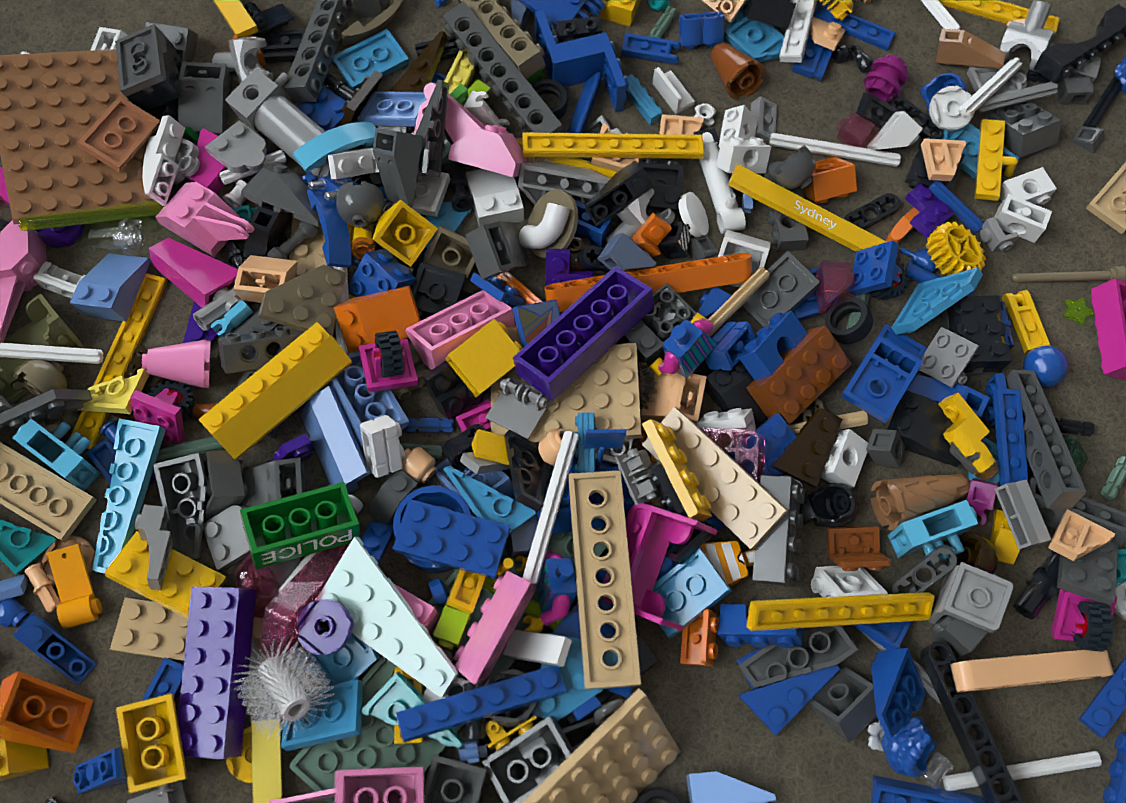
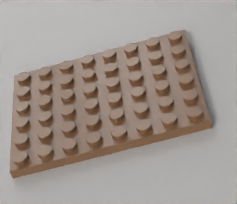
(43, 114)

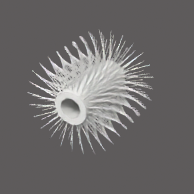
(283, 688)

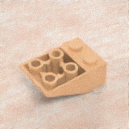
(678, 392)

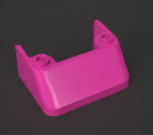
(648, 538)

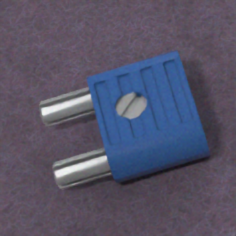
(329, 186)

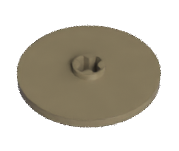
(560, 198)

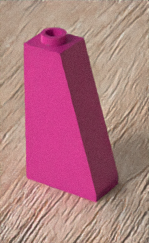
(191, 270)

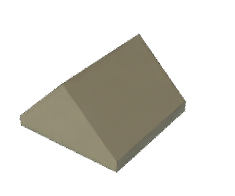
(450, 252)

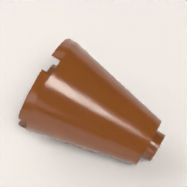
(737, 70)

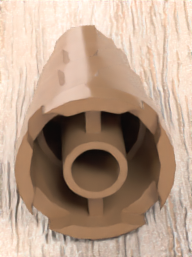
(912, 497)

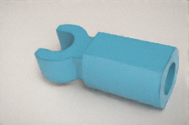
(232, 318)

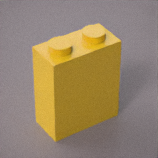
(484, 357)

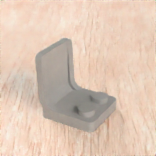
(972, 597)

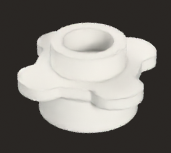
(708, 110)

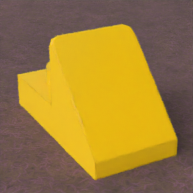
(1003, 539)

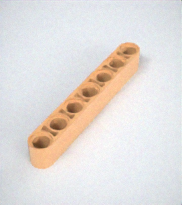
(1030, 670)

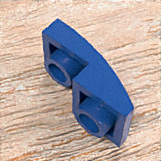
(995, 382)

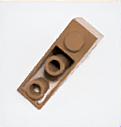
(966, 49)

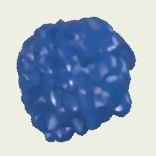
(909, 748)

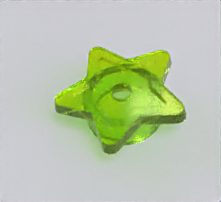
(1076, 316)

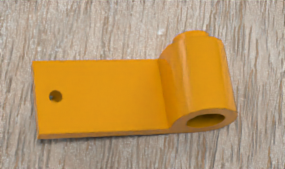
(74, 587)

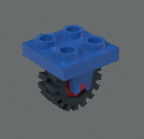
(879, 271)

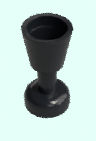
(462, 200)

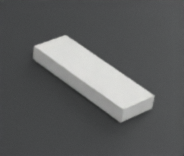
(538, 647)

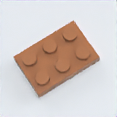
(119, 134)

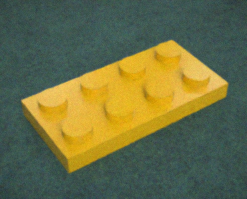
(674, 461)
(182, 573)

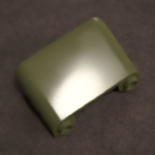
(45, 330)

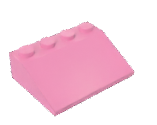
(494, 628)

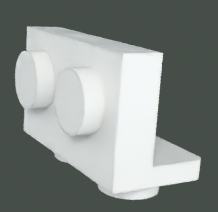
(731, 419)

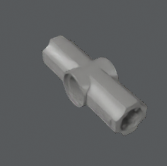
(222, 302)

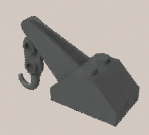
(536, 754)

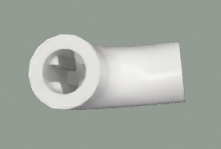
(548, 230)

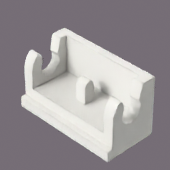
(480, 109)
(57, 279)

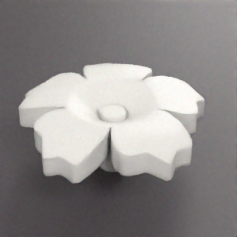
(877, 735)

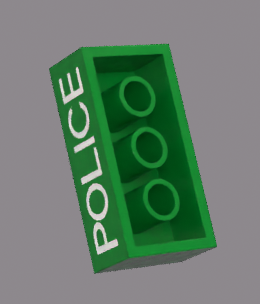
(299, 525)

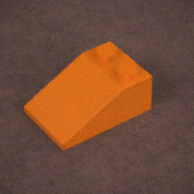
(374, 314)
(41, 713)

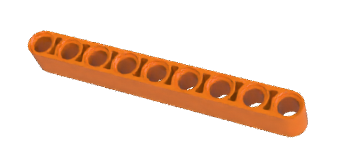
(679, 276)

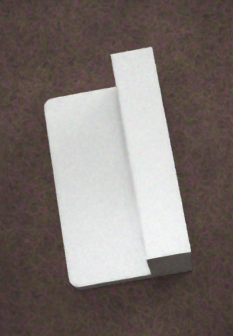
(672, 90)

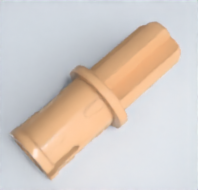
(43, 587)

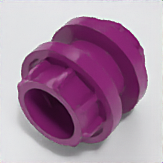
(886, 77)

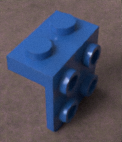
(379, 273)

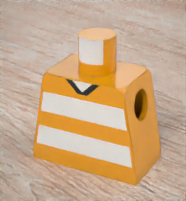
(729, 560)

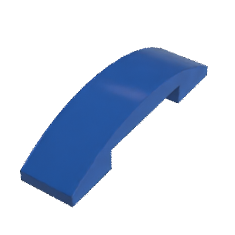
(336, 233)

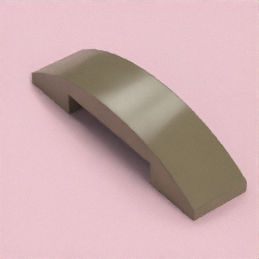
(357, 32)

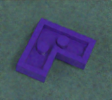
(932, 210)
(558, 267)

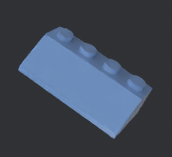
(359, 404)

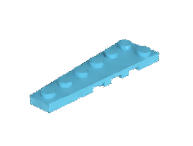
(136, 452)

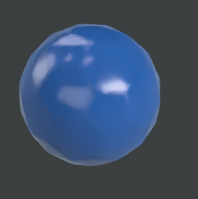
(1048, 363)

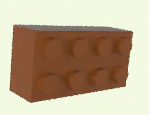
(802, 375)

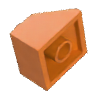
(831, 179)

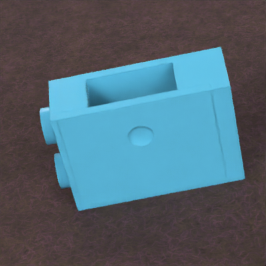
(59, 456)
(934, 529)

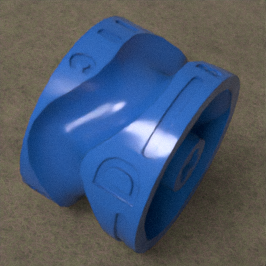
(434, 496)

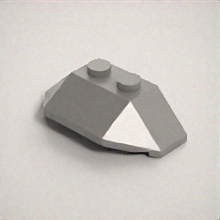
(542, 177)

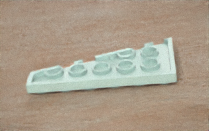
(386, 619)

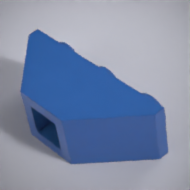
(101, 772)

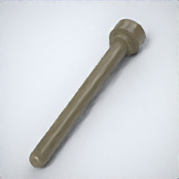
(1117, 272)

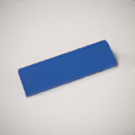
(585, 104)
(897, 791)

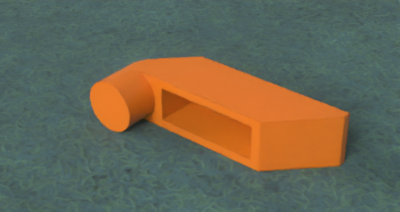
(903, 227)

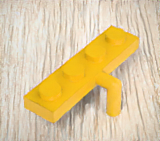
(991, 160)
(468, 587)

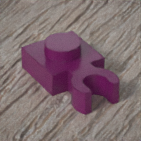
(982, 497)

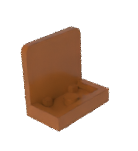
(856, 547)

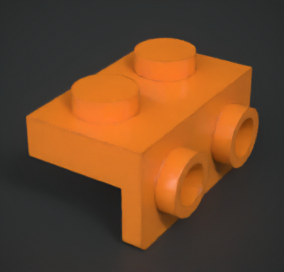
(699, 641)

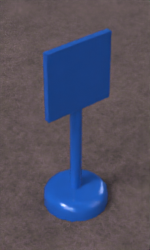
(602, 440)

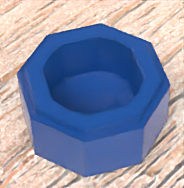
(439, 591)

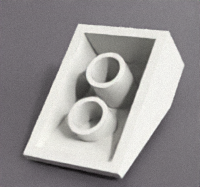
(494, 197)

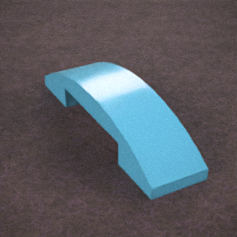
(334, 141)

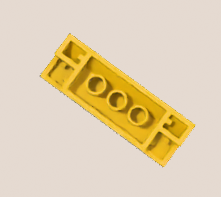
(275, 391)

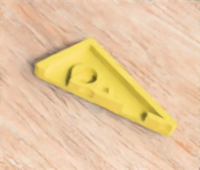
(115, 394)

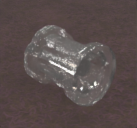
(937, 768)

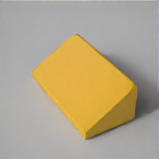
(490, 447)

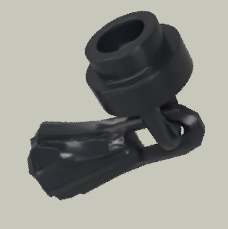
(842, 54)

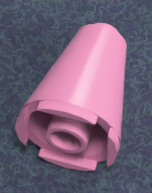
(181, 362)

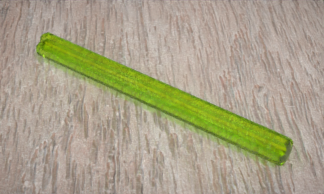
(88, 216)

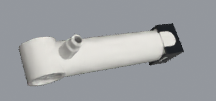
(724, 200)

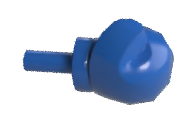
(920, 259)
(12, 612)

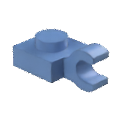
(473, 751)

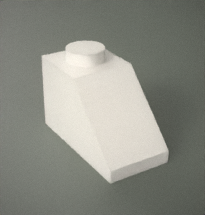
(897, 132)

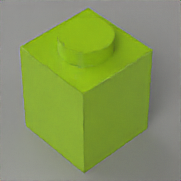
(451, 628)

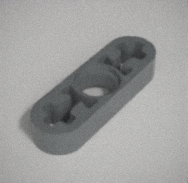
(944, 568)

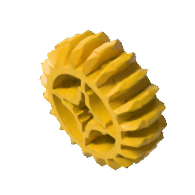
(954, 249)

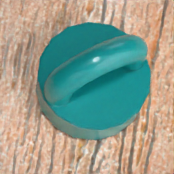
(659, 5)

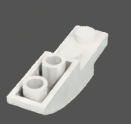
(159, 159)
(352, 163)

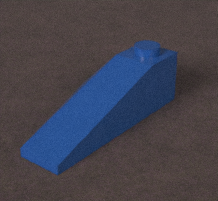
(896, 688)

